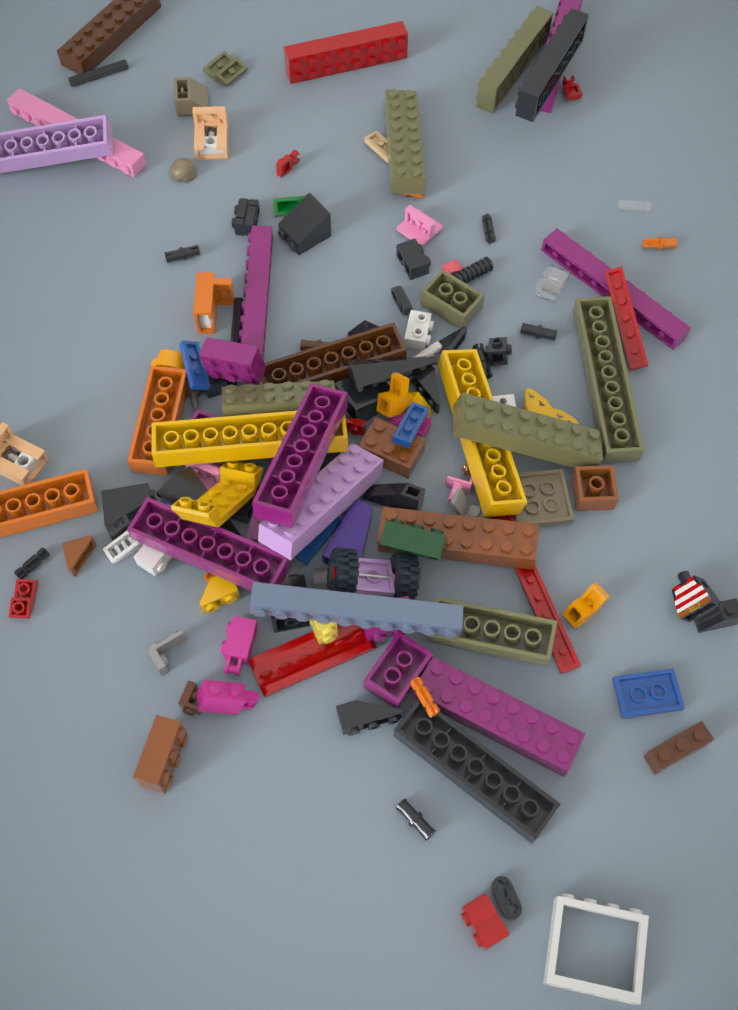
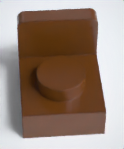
(188, 697)

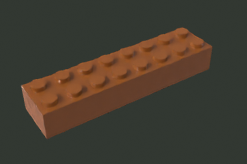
(474, 537)

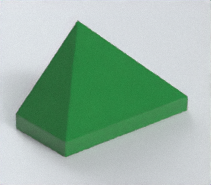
(284, 205)

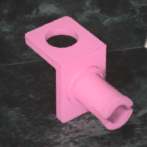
(455, 483)

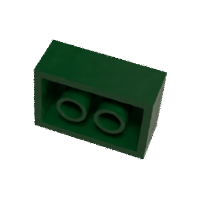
(414, 539)

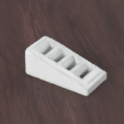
(121, 554)

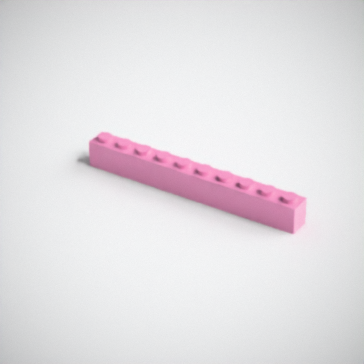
(41, 113)

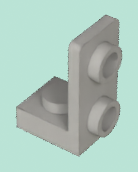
(462, 506)
(158, 648)

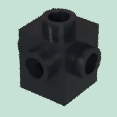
(498, 351)

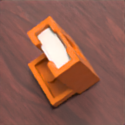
(208, 295)

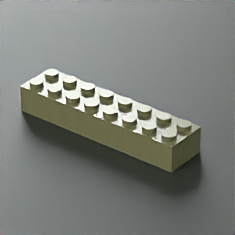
(514, 59)
(404, 142)
(526, 432)

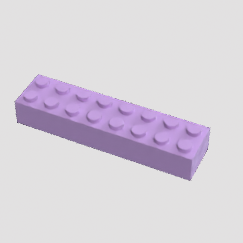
(55, 143)
(329, 496)

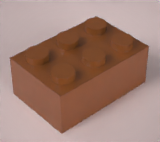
(396, 457)
(161, 754)

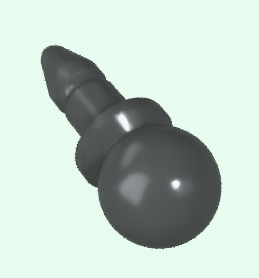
(193, 394)

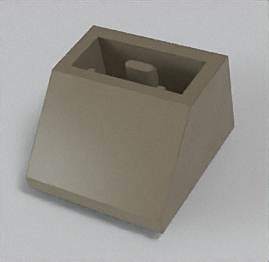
(189, 94)

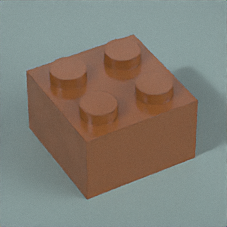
(594, 488)

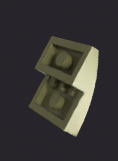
(225, 68)

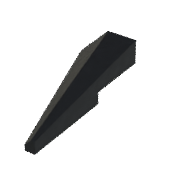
(380, 370)
(188, 484)

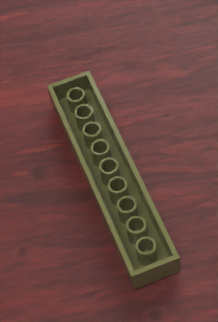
(607, 379)

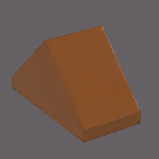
(78, 552)

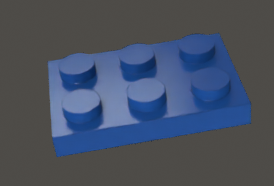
(648, 693)

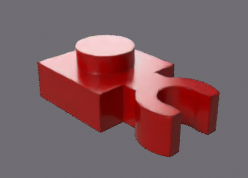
(571, 90)
(285, 164)

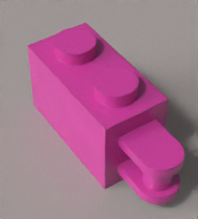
(239, 643)
(225, 697)

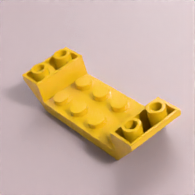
(217, 505)

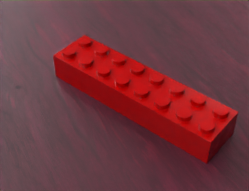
(346, 52)

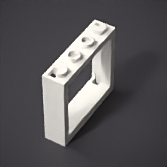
(586, 987)

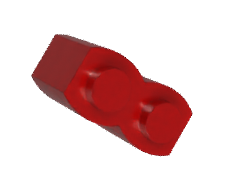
(485, 922)

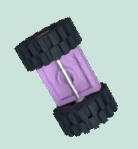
(375, 577)

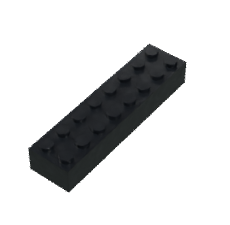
(551, 65)
(477, 771)

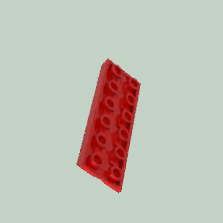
(306, 658)

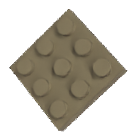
(546, 498)

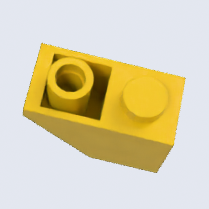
(217, 594)

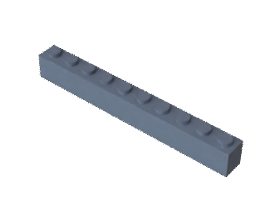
(356, 609)

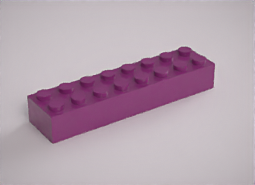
(300, 455)
(207, 547)
(502, 717)

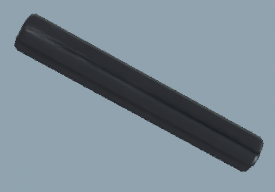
(98, 73)

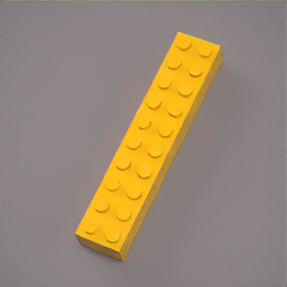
(226, 438)
(490, 467)

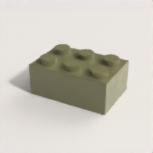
(452, 299)

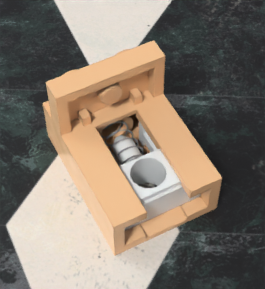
(211, 133)
(27, 453)

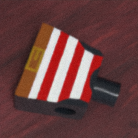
(693, 597)

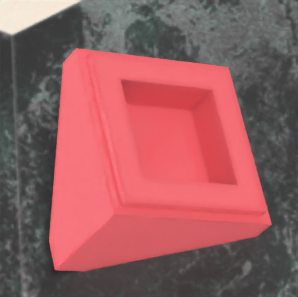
(452, 267)

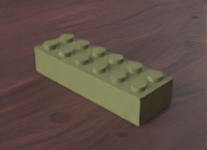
(265, 397)
(502, 633)

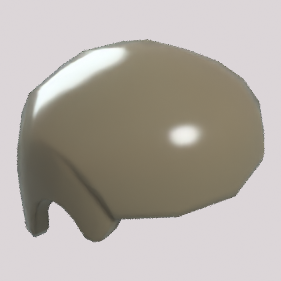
(183, 169)

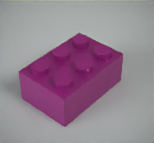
(232, 361)
(395, 670)

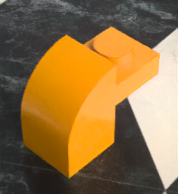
(169, 359)
(397, 399)
(586, 606)

